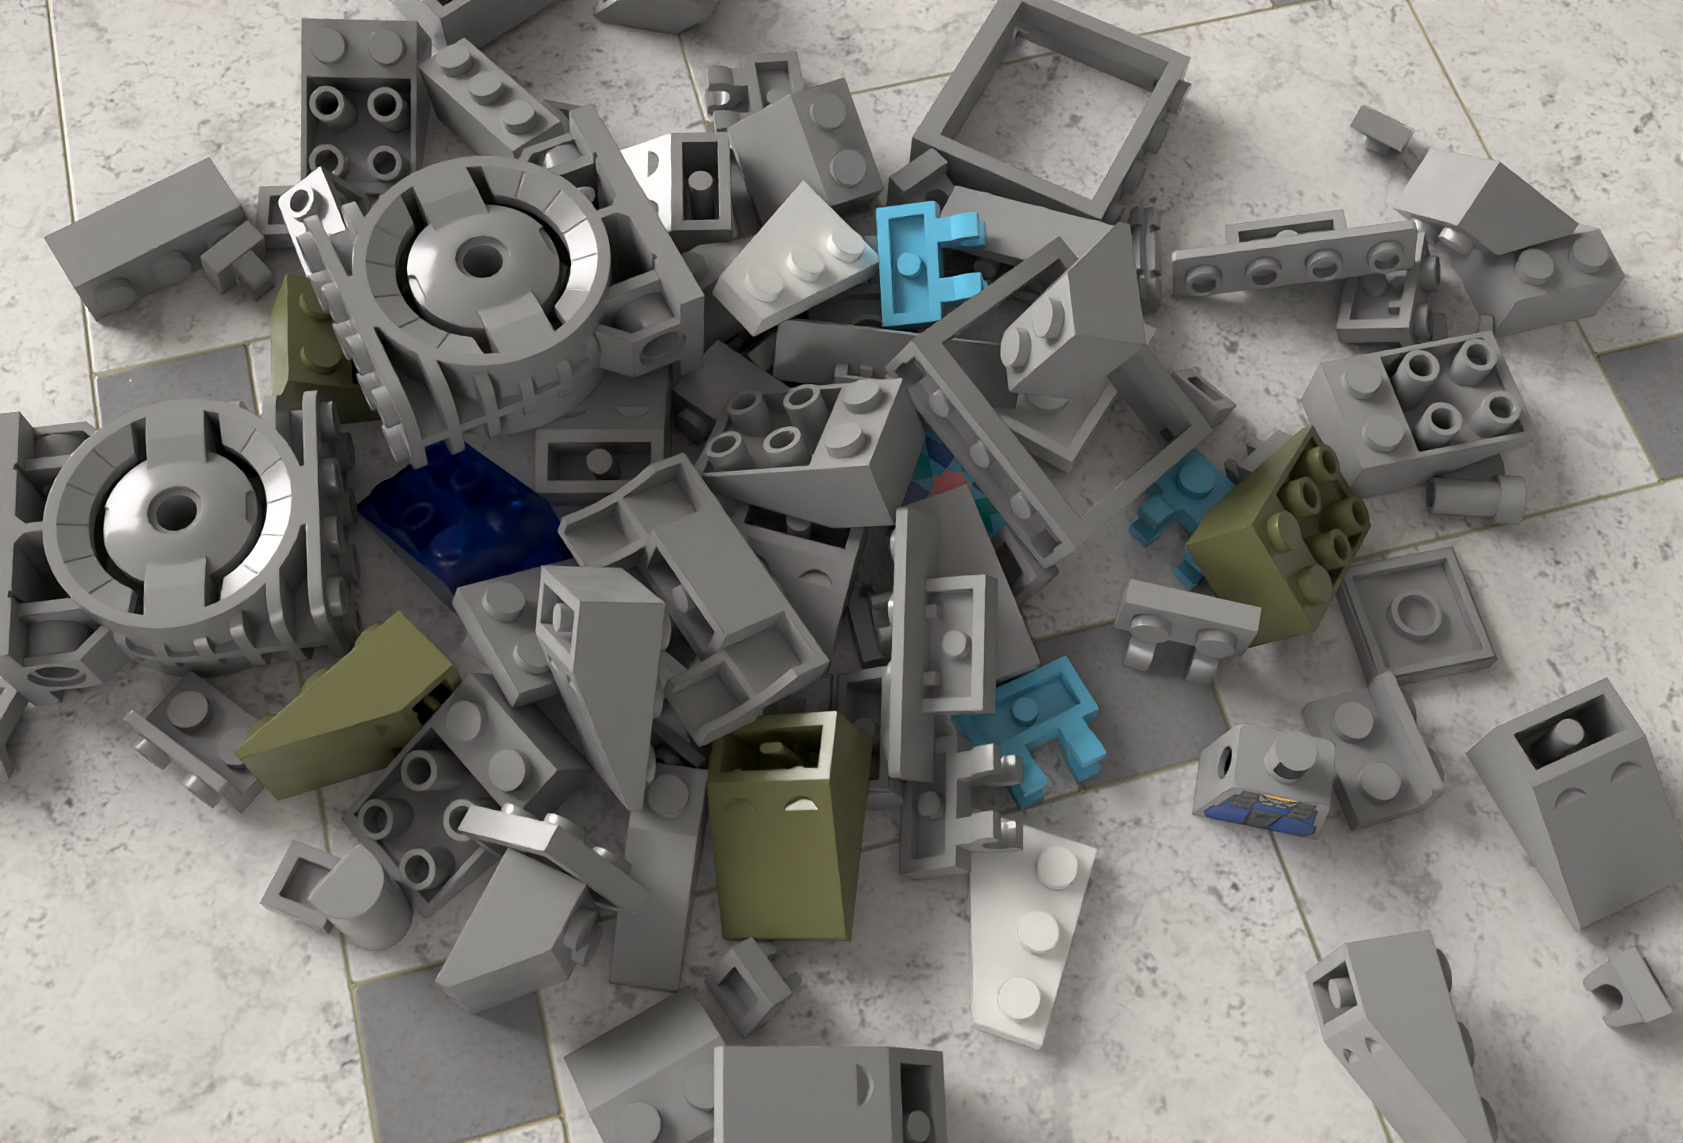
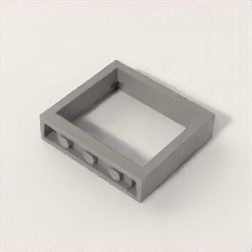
(1080, 39)
(994, 453)

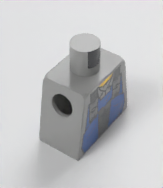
(1272, 780)

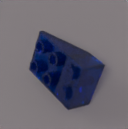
(462, 521)

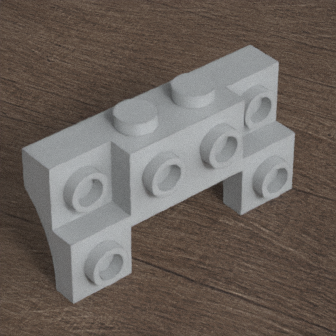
(713, 588)

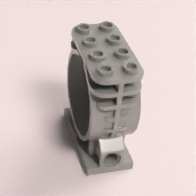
(514, 220)
(123, 493)

